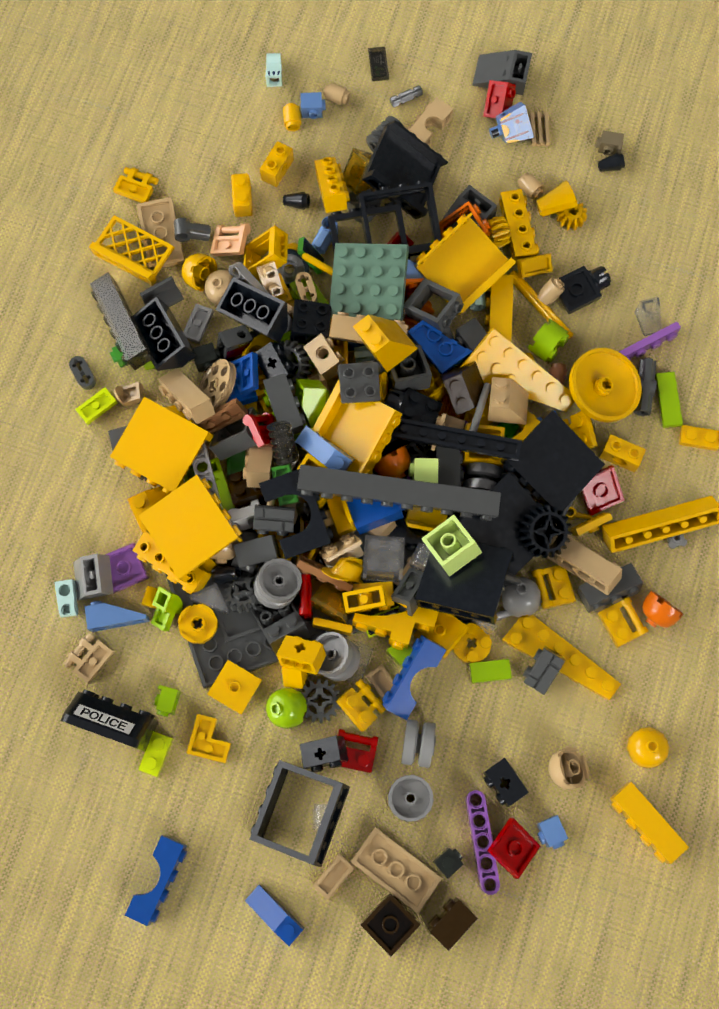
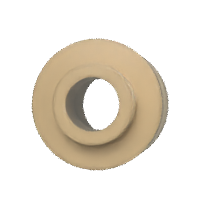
(337, 94)
(530, 186)
(551, 291)

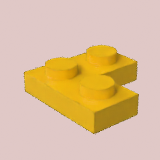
(203, 745)

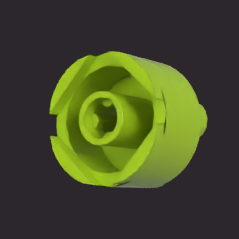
(548, 340)

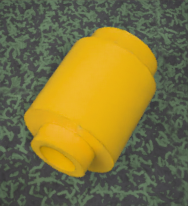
(292, 117)

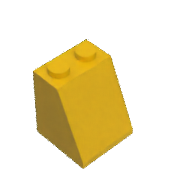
(385, 340)

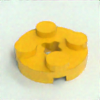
(186, 624)
(472, 654)

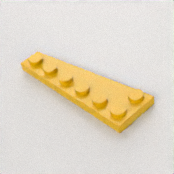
(531, 634)

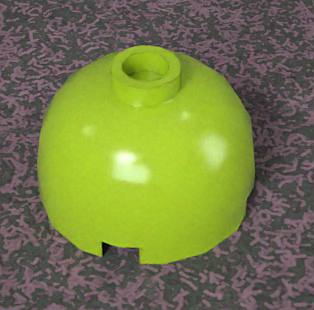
(286, 708)

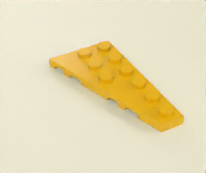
(502, 359)

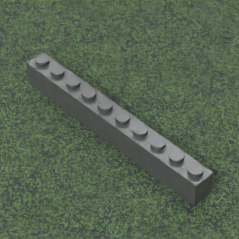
(398, 491)

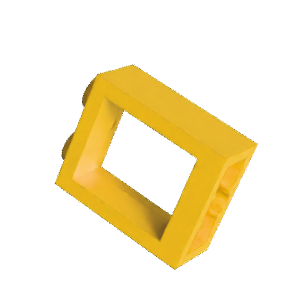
(272, 240)

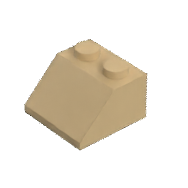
(507, 402)

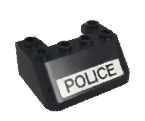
(110, 719)

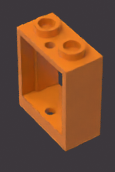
(464, 209)

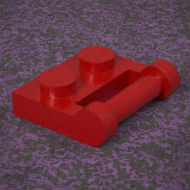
(259, 433)
(306, 594)
(359, 759)

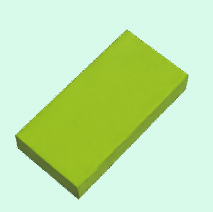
(490, 671)

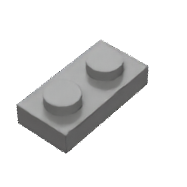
(198, 323)

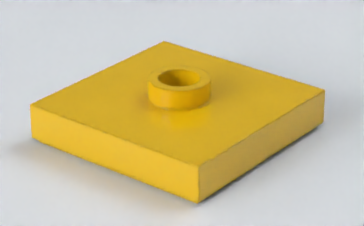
(446, 632)
(234, 686)

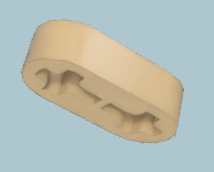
(309, 288)

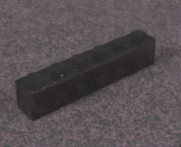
(121, 321)

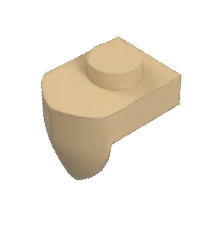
(129, 394)

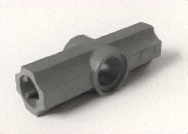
(647, 372)

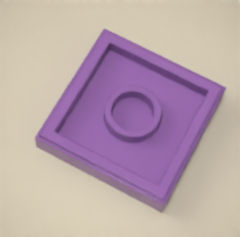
(126, 568)

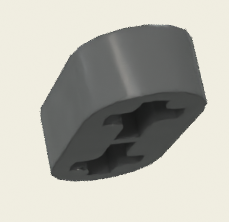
(86, 371)

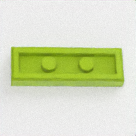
(668, 399)

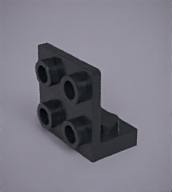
(309, 321)

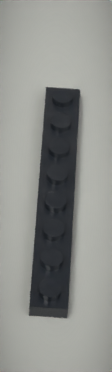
(458, 439)

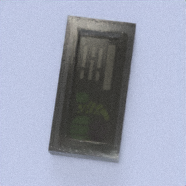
(378, 64)

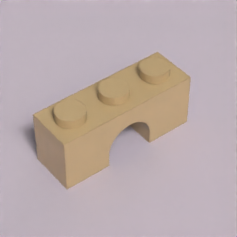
(435, 114)

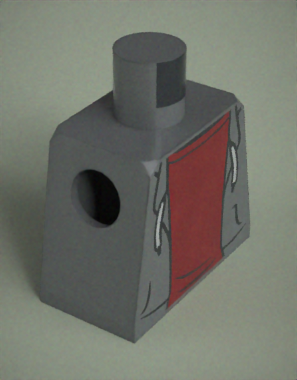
(234, 341)

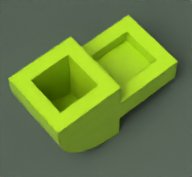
(167, 606)

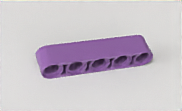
(480, 853)

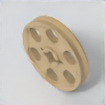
(219, 382)

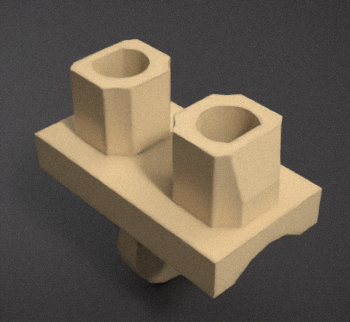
(270, 278)

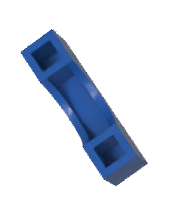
(424, 654)
(145, 907)

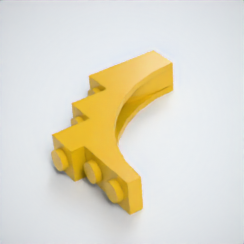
(398, 625)

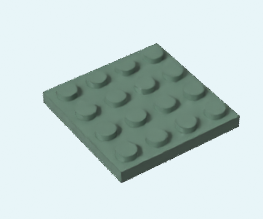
(369, 279)

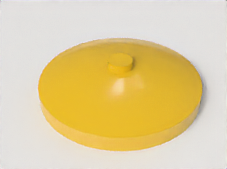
(605, 385)

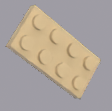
(158, 219)
(396, 870)

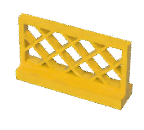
(121, 260)

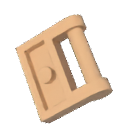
(230, 245)

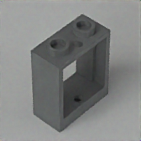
(421, 296)
(233, 438)

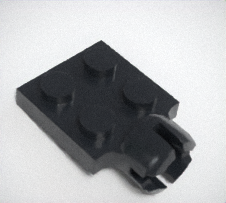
(583, 287)
(413, 405)

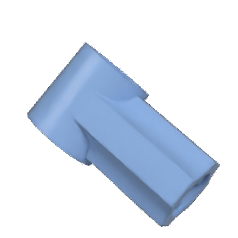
(323, 239)

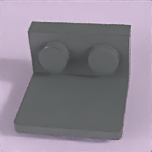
(359, 382)

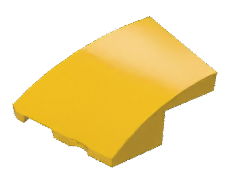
(557, 200)

